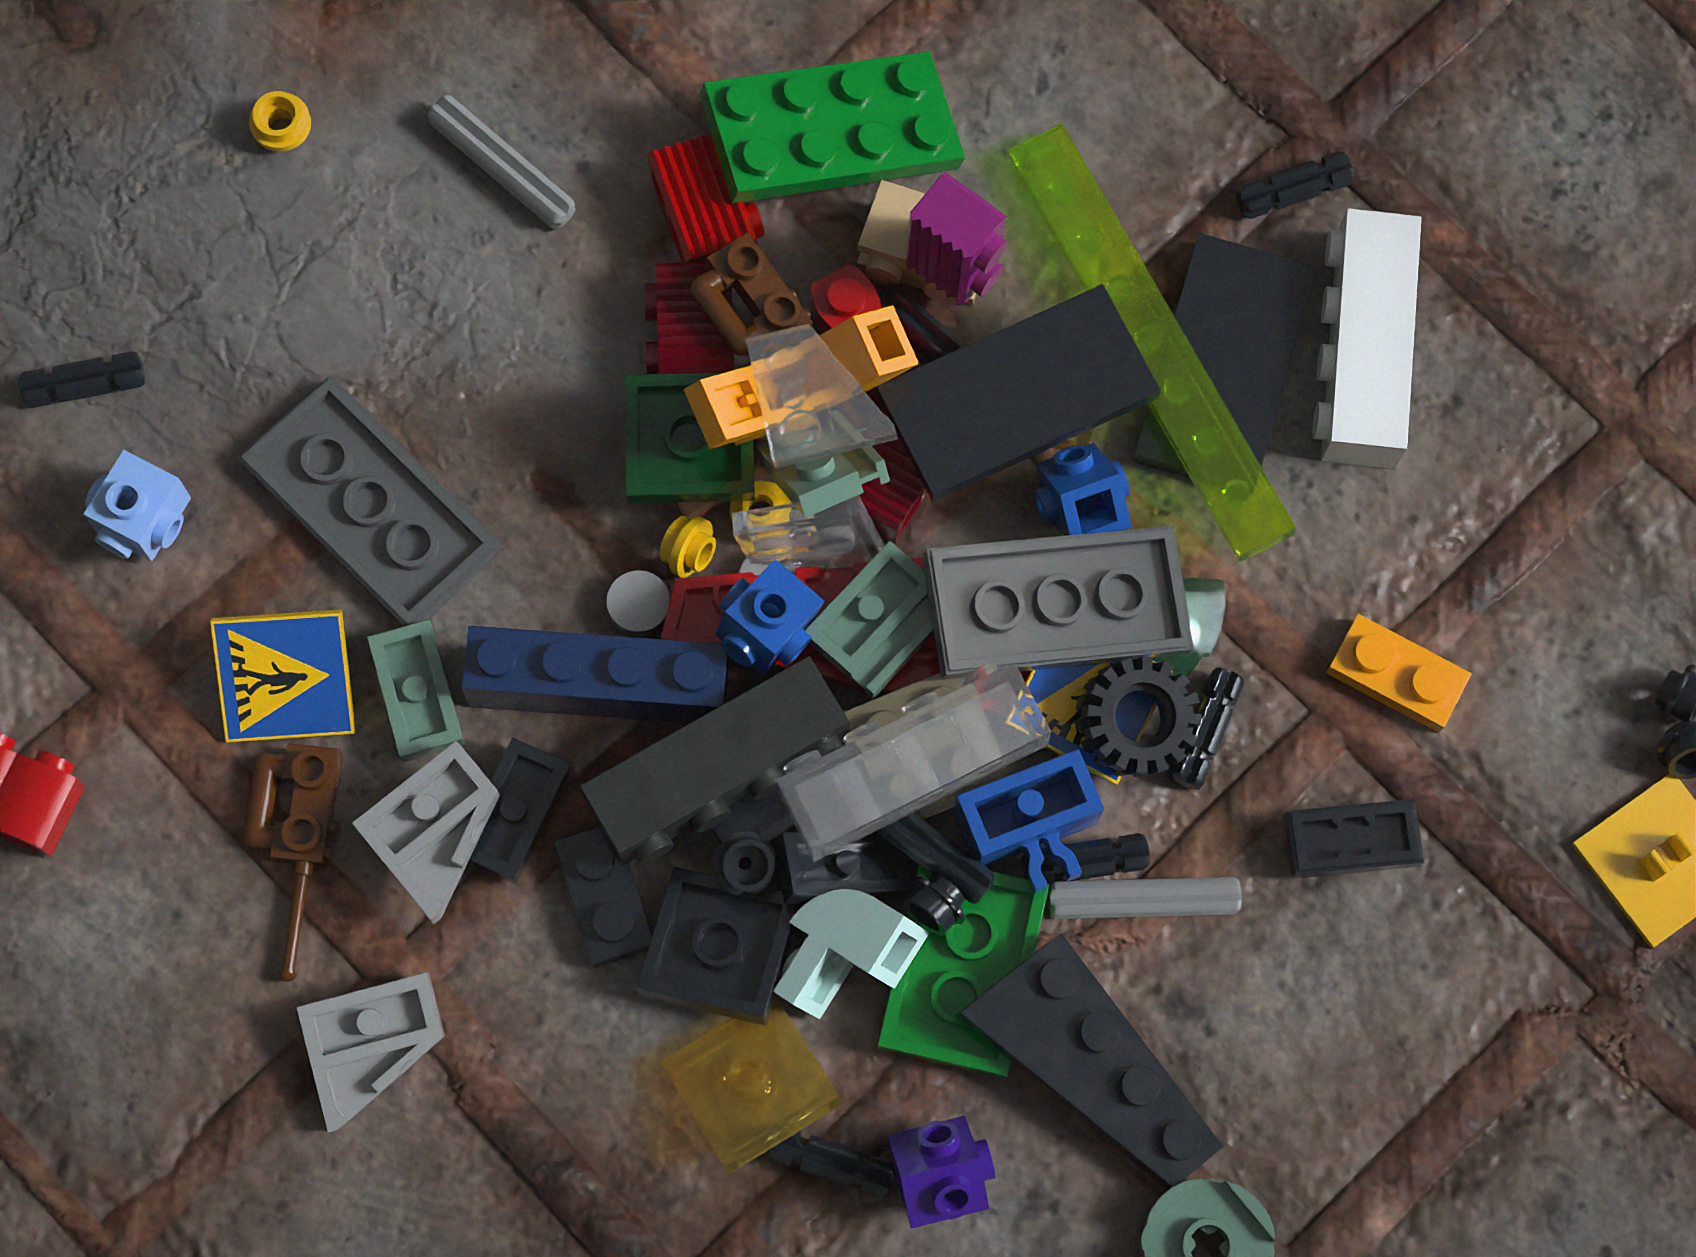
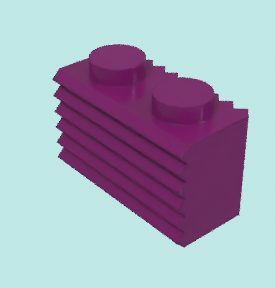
(956, 240)

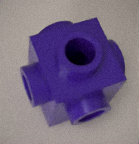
(941, 1171)

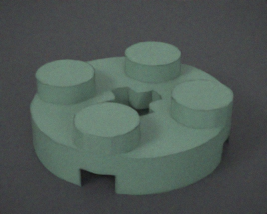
(1211, 1208)

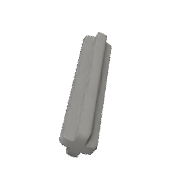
(501, 162)
(1144, 897)

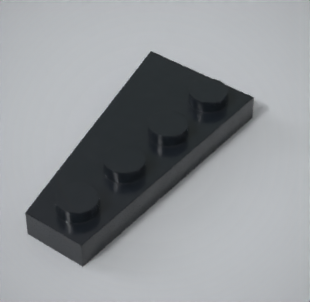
(1080, 1046)

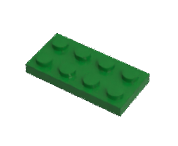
(831, 126)

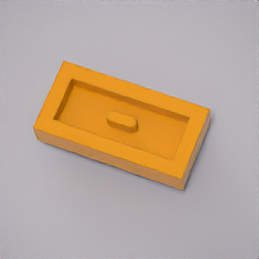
(1398, 673)

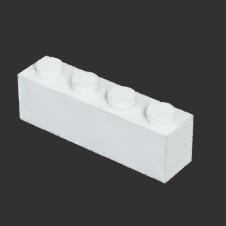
(1369, 339)

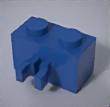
(1031, 812)

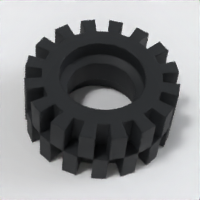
(1173, 704)

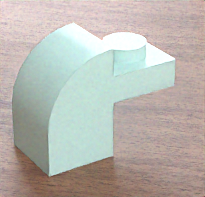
(844, 931)

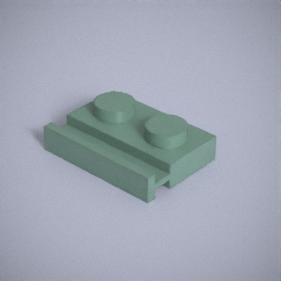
(825, 480)
(876, 621)

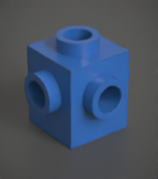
(1082, 492)
(767, 618)

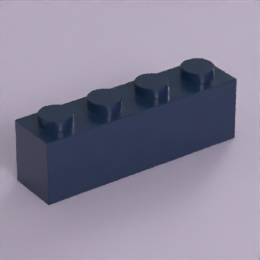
(593, 674)

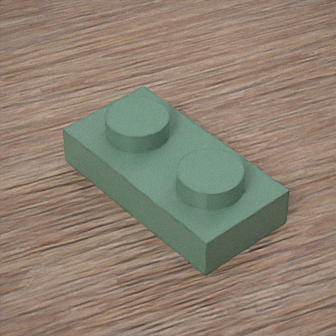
(415, 690)

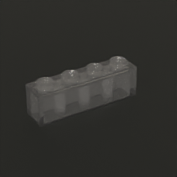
(913, 759)

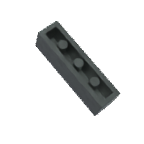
(715, 763)

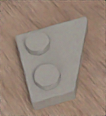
(431, 827)
(367, 1042)

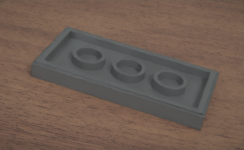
(370, 504)
(1058, 601)

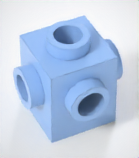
(136, 508)

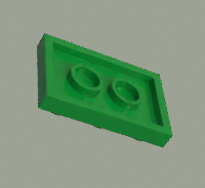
(958, 969)

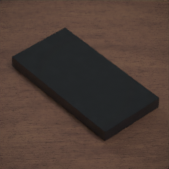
(1243, 324)
(1017, 392)

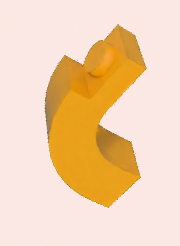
(867, 344)

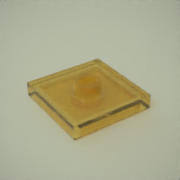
(750, 1086)

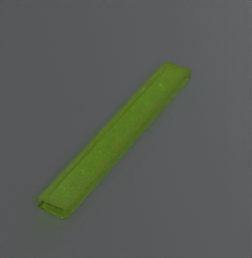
(1188, 402)

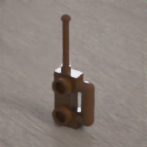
(748, 271)
(307, 830)

